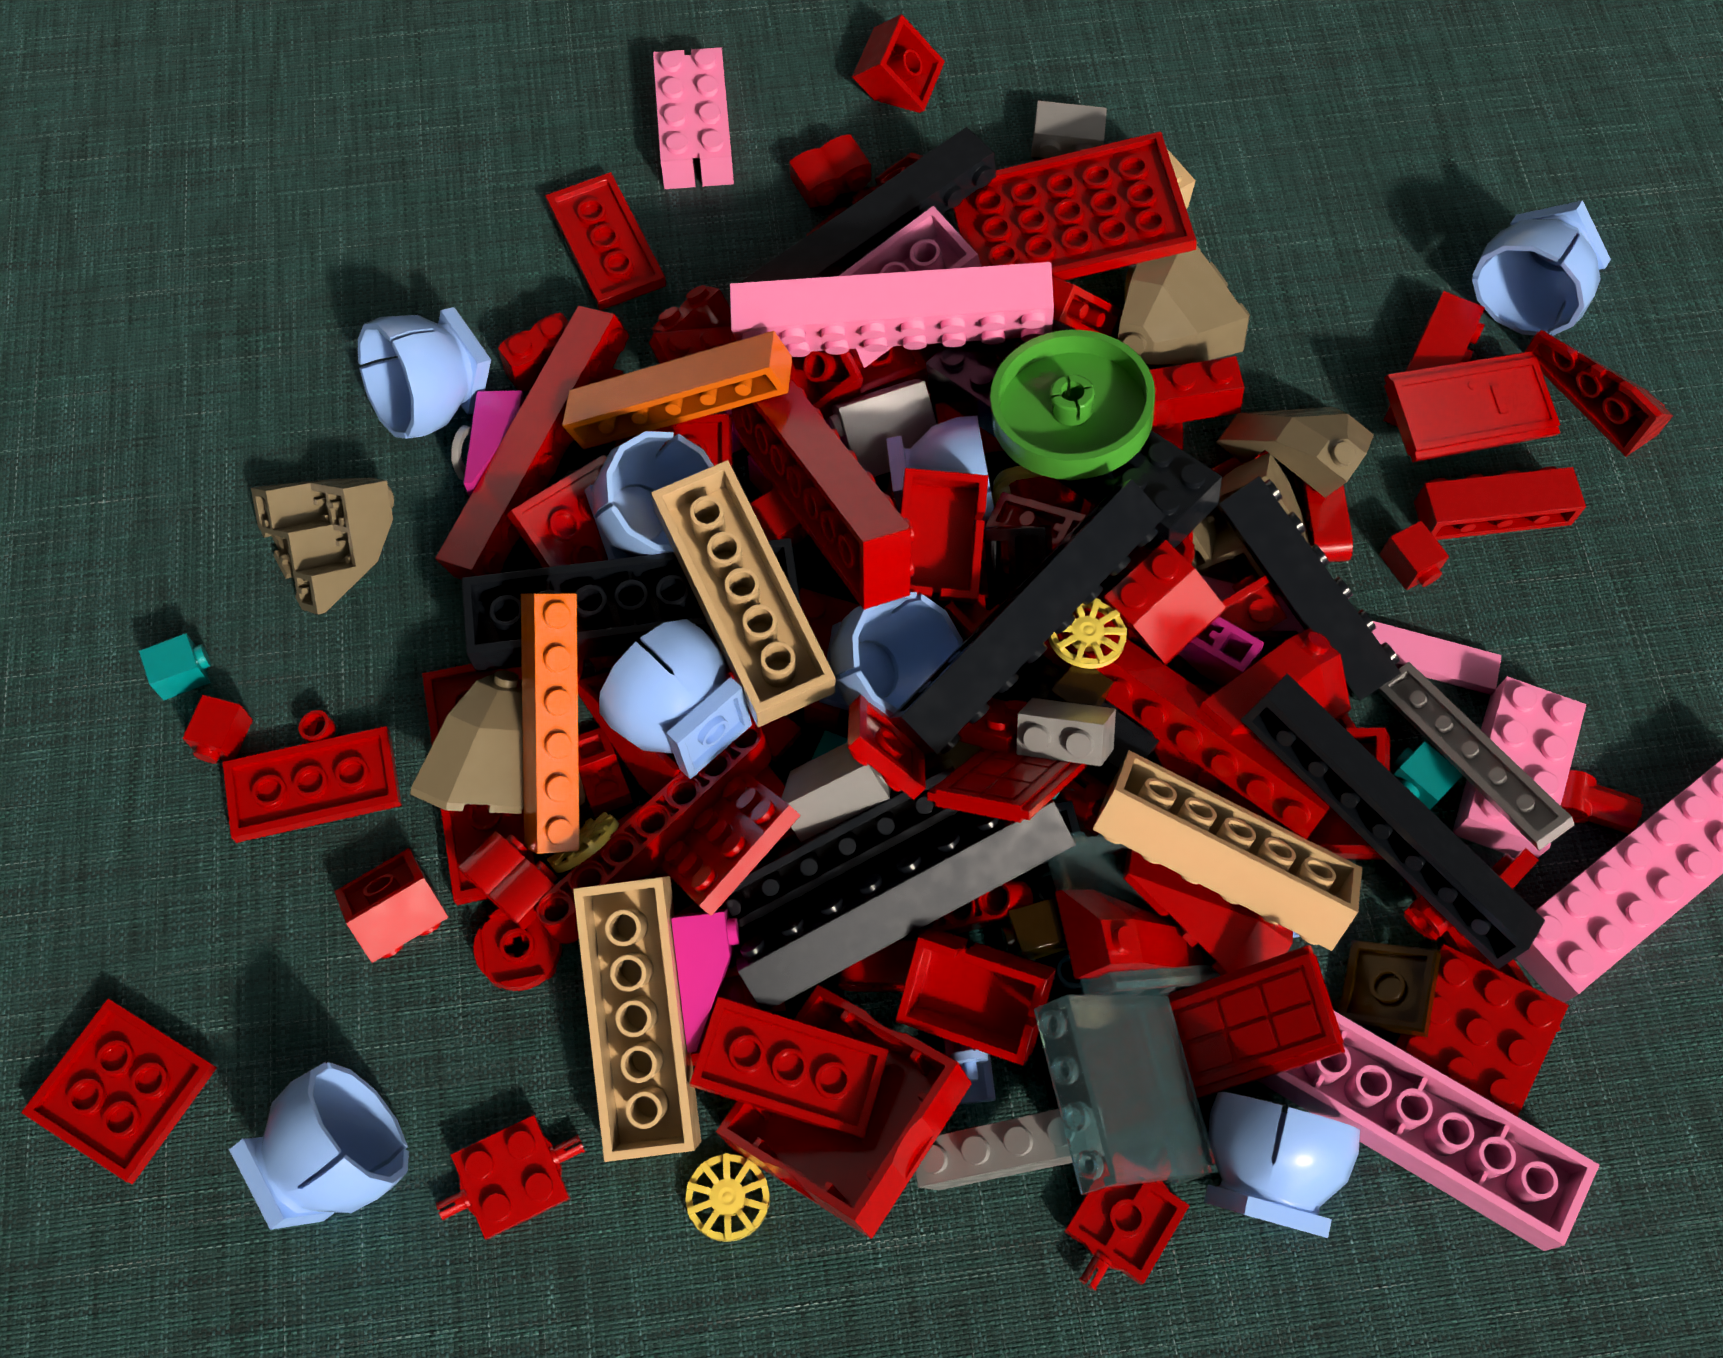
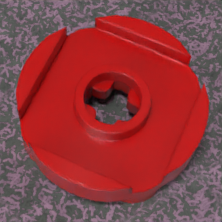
(505, 969)

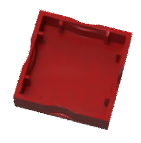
(847, 1174)

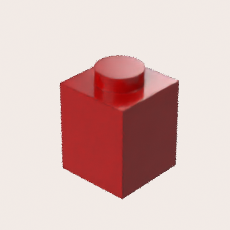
(1414, 556)
(217, 729)

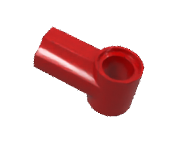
(1600, 804)

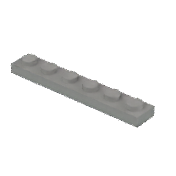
(1477, 757)

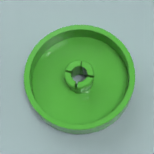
(1038, 397)

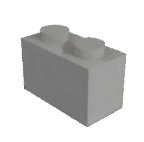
(1066, 128)
(1066, 731)

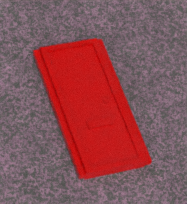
(1471, 405)
(1003, 784)
(1256, 1022)

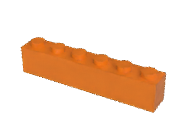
(678, 390)
(550, 722)

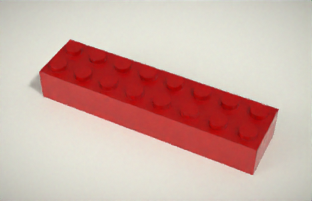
(830, 495)

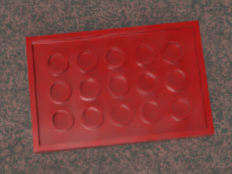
(1081, 210)

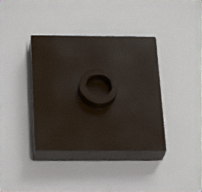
(1390, 987)

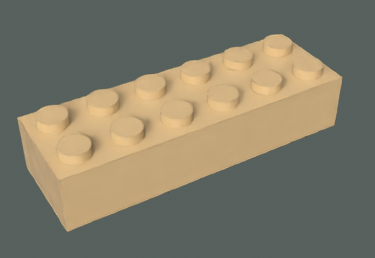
(743, 593)
(1230, 851)
(636, 1019)

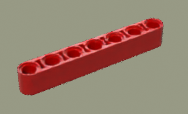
(636, 835)

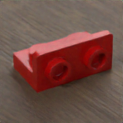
(1252, 606)

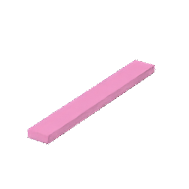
(1429, 655)

